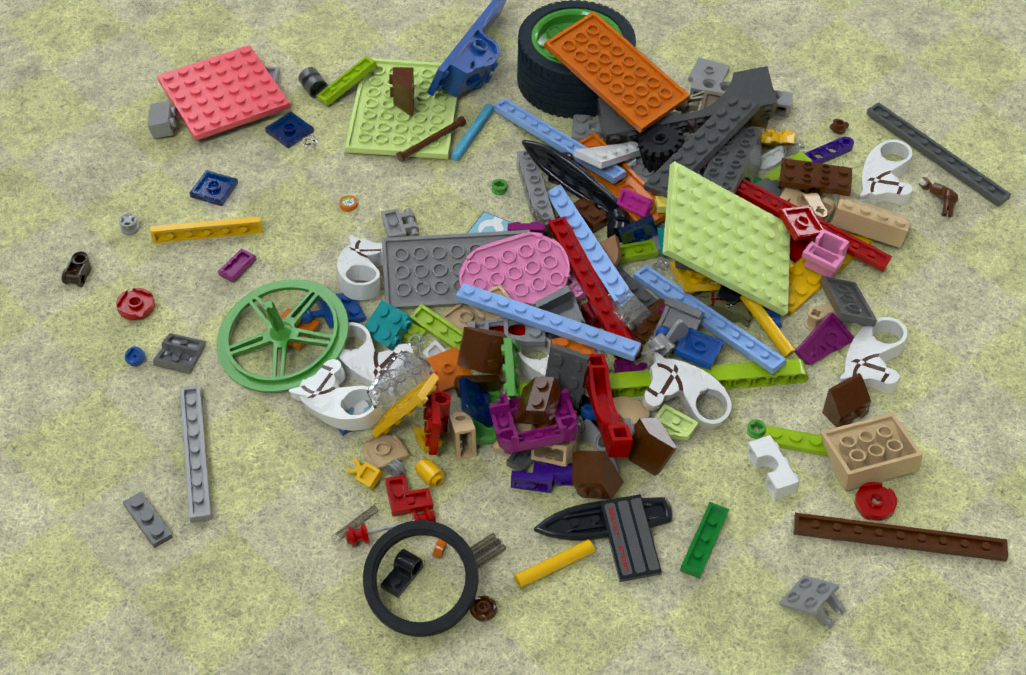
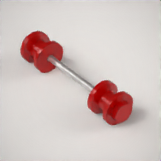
(361, 534)

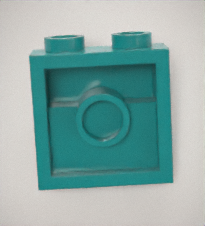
(388, 325)

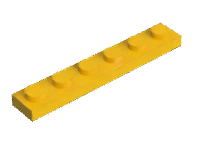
(206, 229)

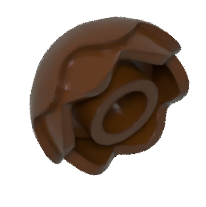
(483, 602)

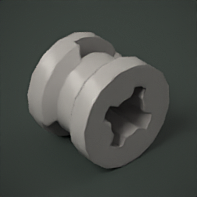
(129, 224)

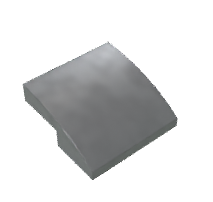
(179, 353)

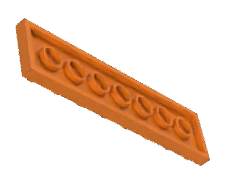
(631, 181)

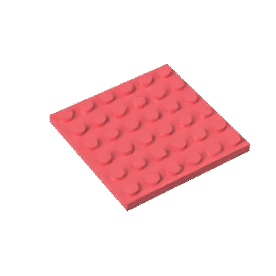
(223, 92)

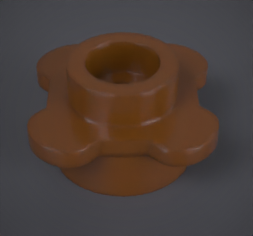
(839, 126)

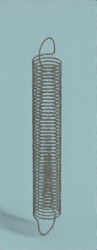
(538, 214)
(355, 519)

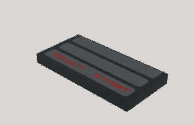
(630, 538)

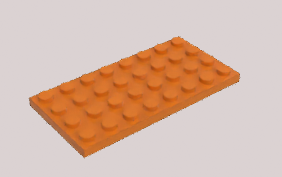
(617, 71)

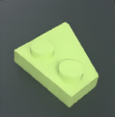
(676, 423)

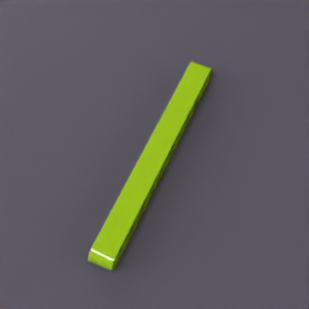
(729, 376)

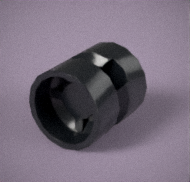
(616, 219)

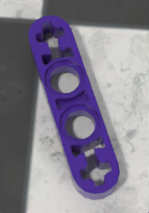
(841, 146)

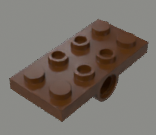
(815, 177)

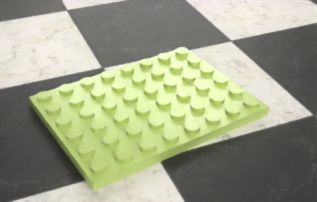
(385, 129)
(727, 239)

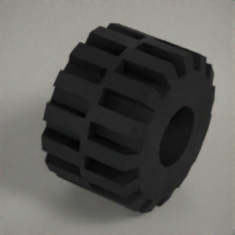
(659, 145)

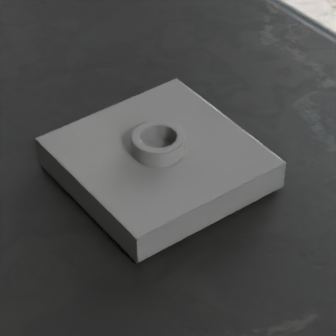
(709, 69)

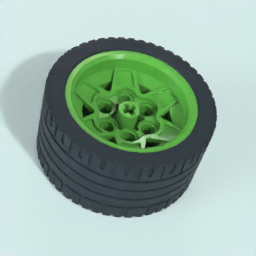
(542, 76)

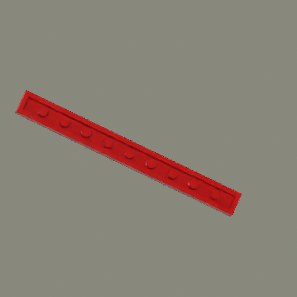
(773, 203)
(587, 278)

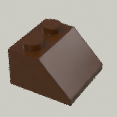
(403, 88)
(481, 350)
(538, 401)
(847, 401)
(651, 445)
(595, 475)

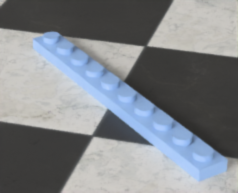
(553, 137)
(598, 258)
(713, 320)
(548, 322)

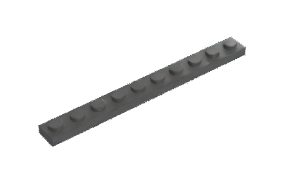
(939, 154)

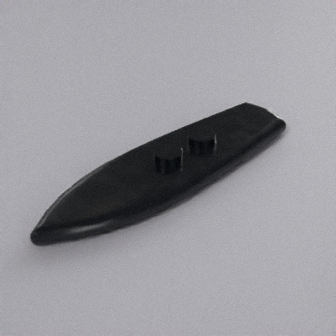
(570, 175)
(586, 520)

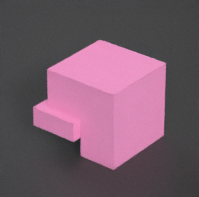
(826, 253)

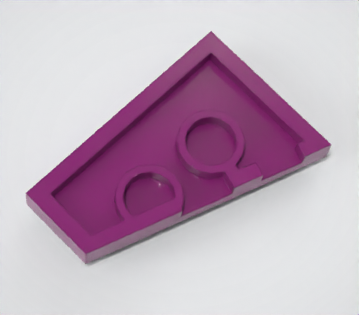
(824, 339)

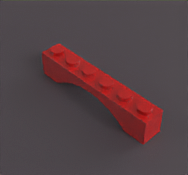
(613, 430)

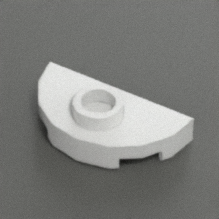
(772, 158)

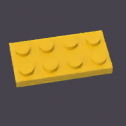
(405, 405)

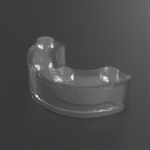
(631, 310)

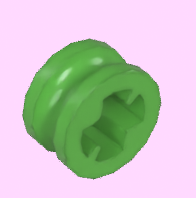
(499, 191)
(761, 429)

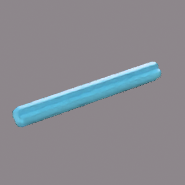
(472, 132)

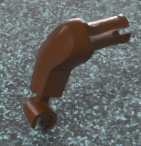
(946, 194)

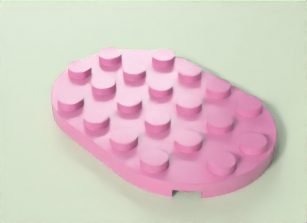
(524, 265)

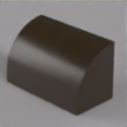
(487, 382)

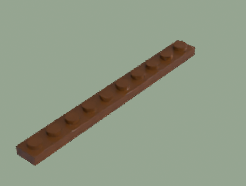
(900, 537)

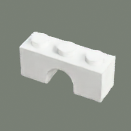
(767, 453)

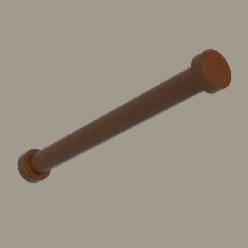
(401, 156)

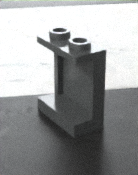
(563, 303)
(677, 310)

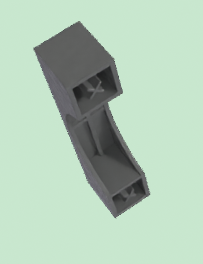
(747, 84)
(734, 162)

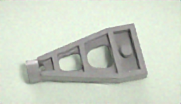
(532, 338)

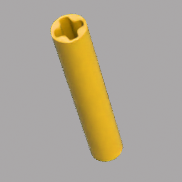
(769, 326)
(554, 563)

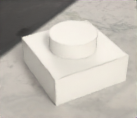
(433, 349)

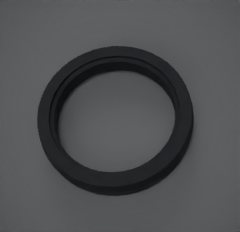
(404, 531)

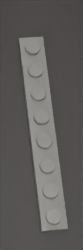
(195, 454)

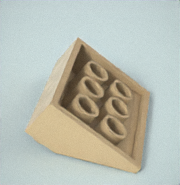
(870, 221)
(871, 451)

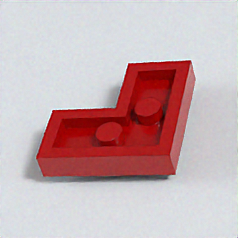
(406, 501)

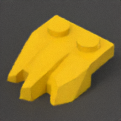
(777, 138)

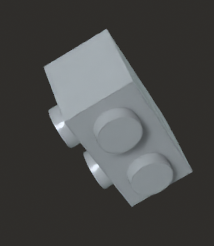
(162, 119)

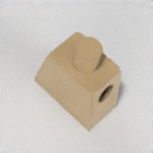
(462, 425)
(558, 454)

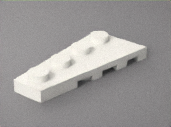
(608, 155)

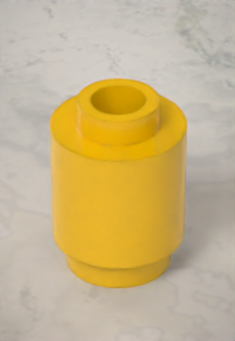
(429, 472)

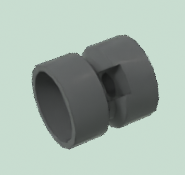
(312, 81)

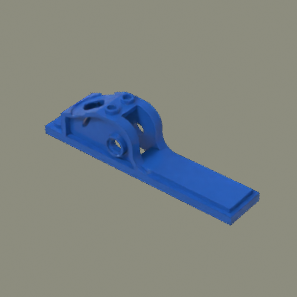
(455, 72)

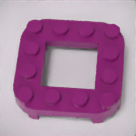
(511, 441)

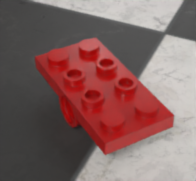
(437, 417)

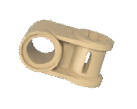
(814, 202)
(817, 314)

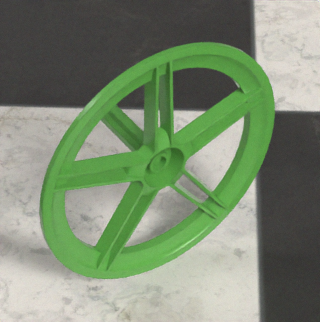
(280, 334)

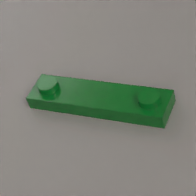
(704, 540)

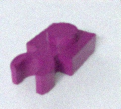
(628, 365)

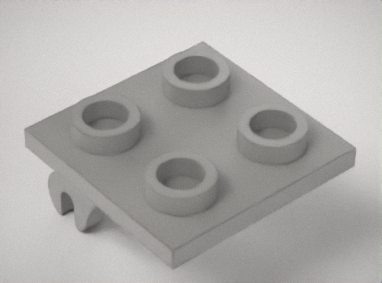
(810, 595)

